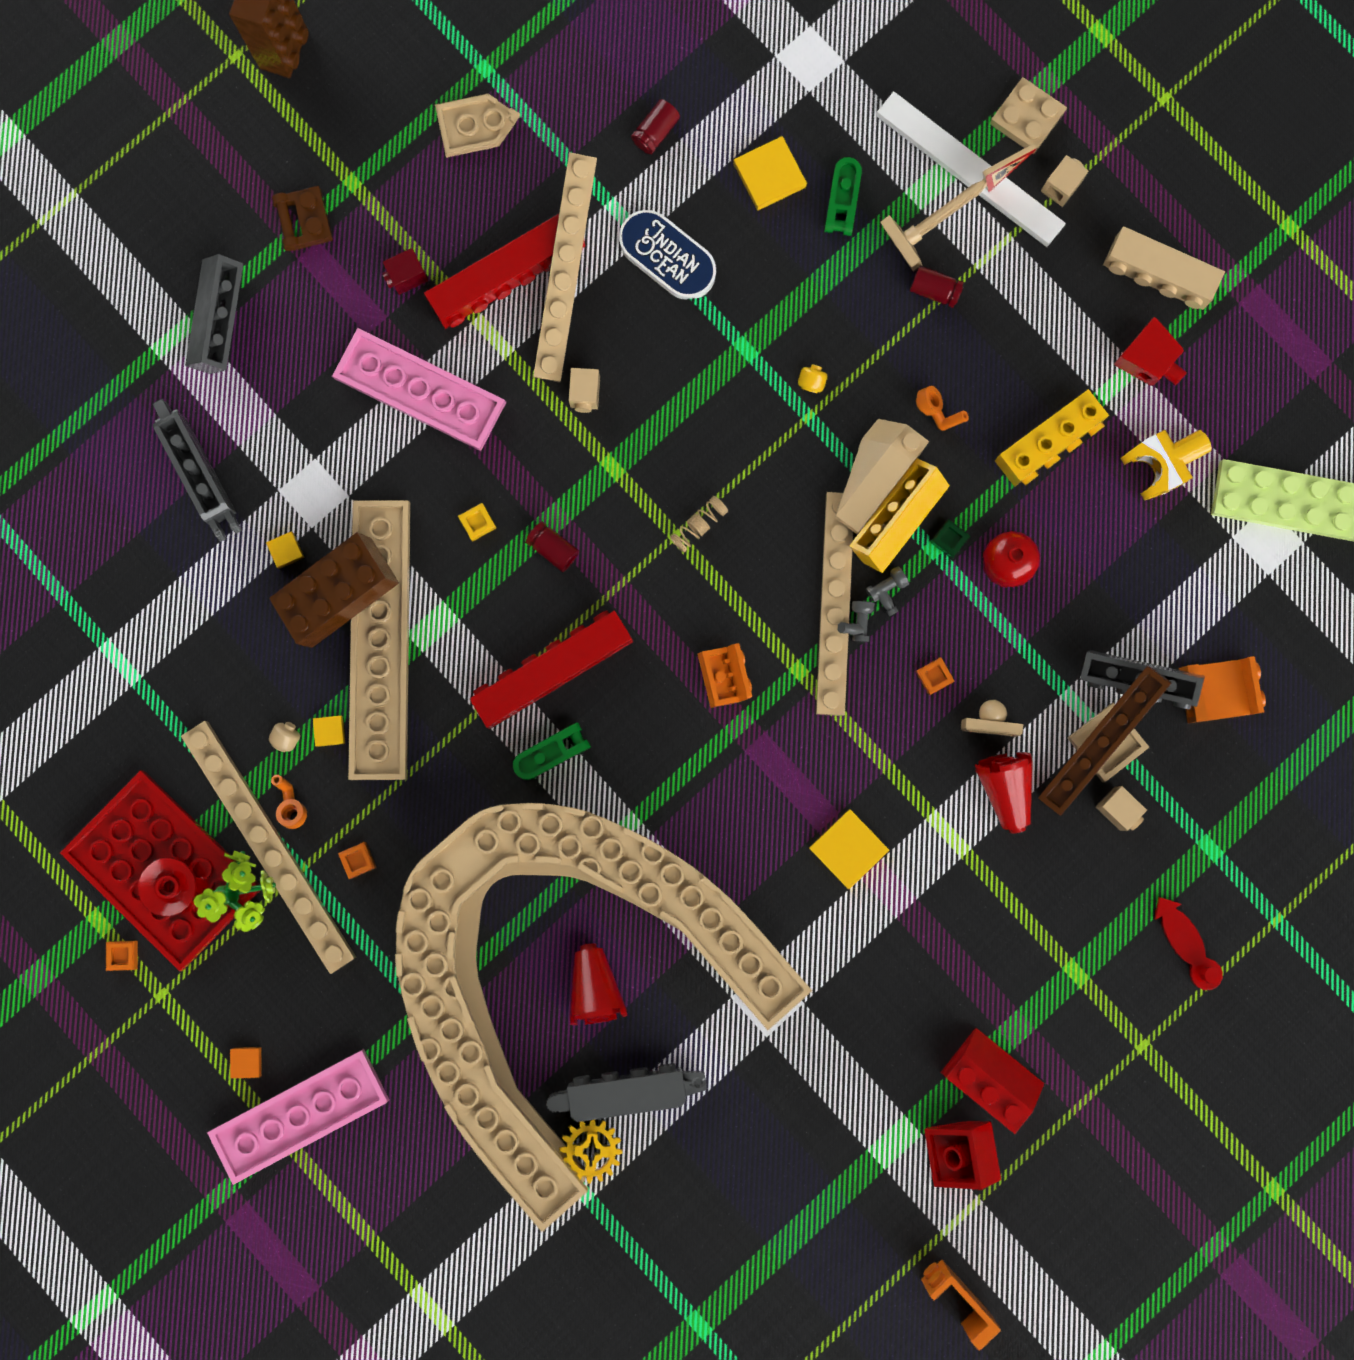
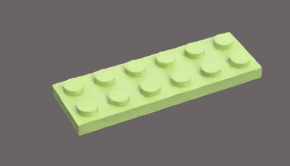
(1284, 499)

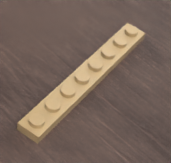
(564, 267)
(834, 609)

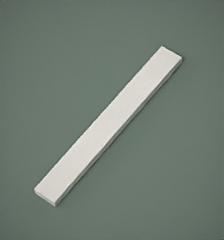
(968, 168)

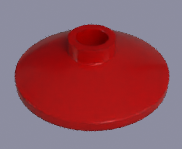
(153, 887)

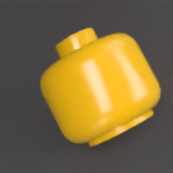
(812, 379)

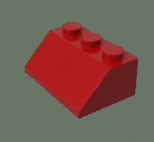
(994, 1080)

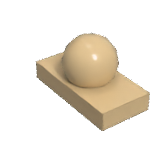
(992, 721)

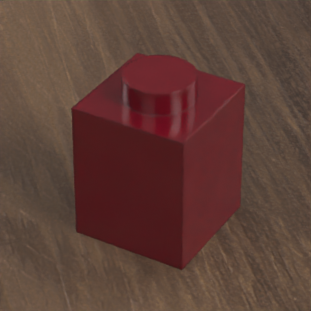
(404, 271)

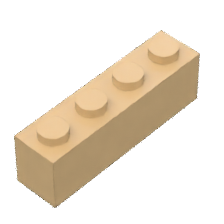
(1163, 268)

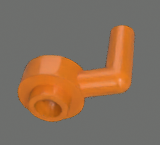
(931, 404)
(288, 805)

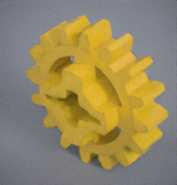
(576, 1149)

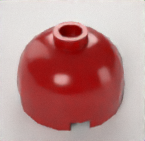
(1011, 559)

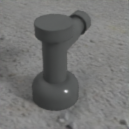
(880, 593)
(859, 629)

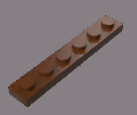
(1105, 739)

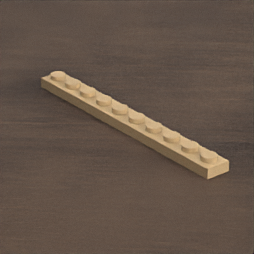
(268, 847)

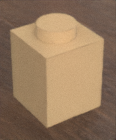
(1064, 180)
(584, 389)
(1122, 809)

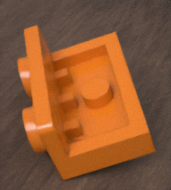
(725, 675)

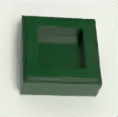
(950, 539)

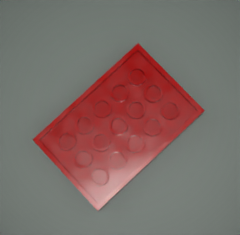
(131, 834)

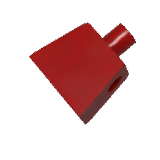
(1153, 355)

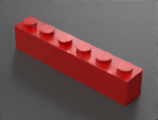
(494, 275)
(551, 669)

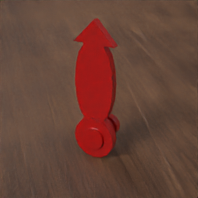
(1188, 945)

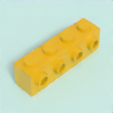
(1051, 438)
(899, 515)

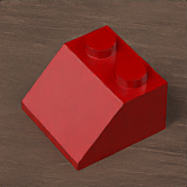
(963, 1155)

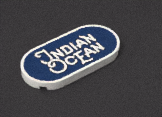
(667, 254)

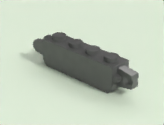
(194, 469)
(627, 1094)

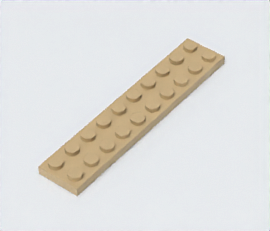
(381, 652)

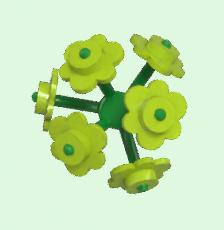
(239, 881)

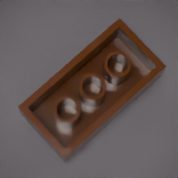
(271, 32)
(334, 590)

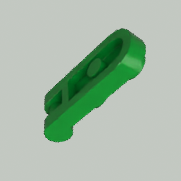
(844, 195)
(549, 753)

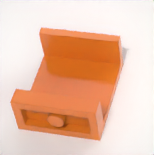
(1227, 690)
(980, 1324)

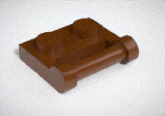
(311, 215)

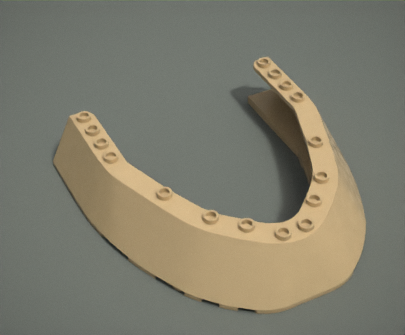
(446, 1001)

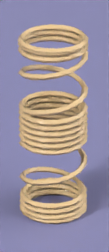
(698, 524)

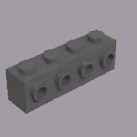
(214, 314)
(1120, 673)

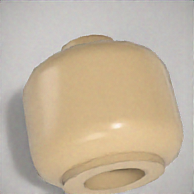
(284, 737)

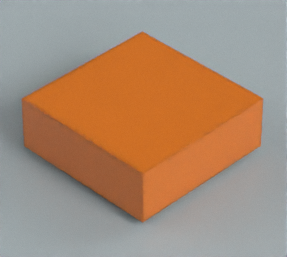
(935, 676)
(357, 860)
(121, 955)
(245, 1062)

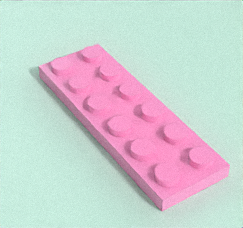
(419, 389)
(298, 1116)

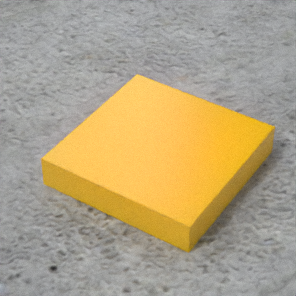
(770, 173)
(849, 849)

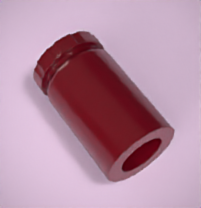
(655, 126)
(937, 286)
(552, 546)

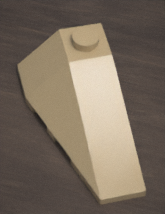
(879, 465)

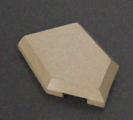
(474, 124)

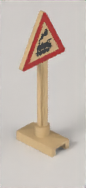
(991, 178)

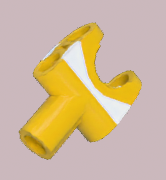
(1168, 459)

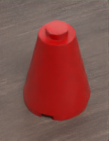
(1008, 788)
(594, 988)

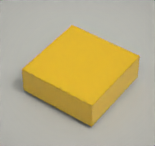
(477, 522)
(285, 550)
(329, 731)

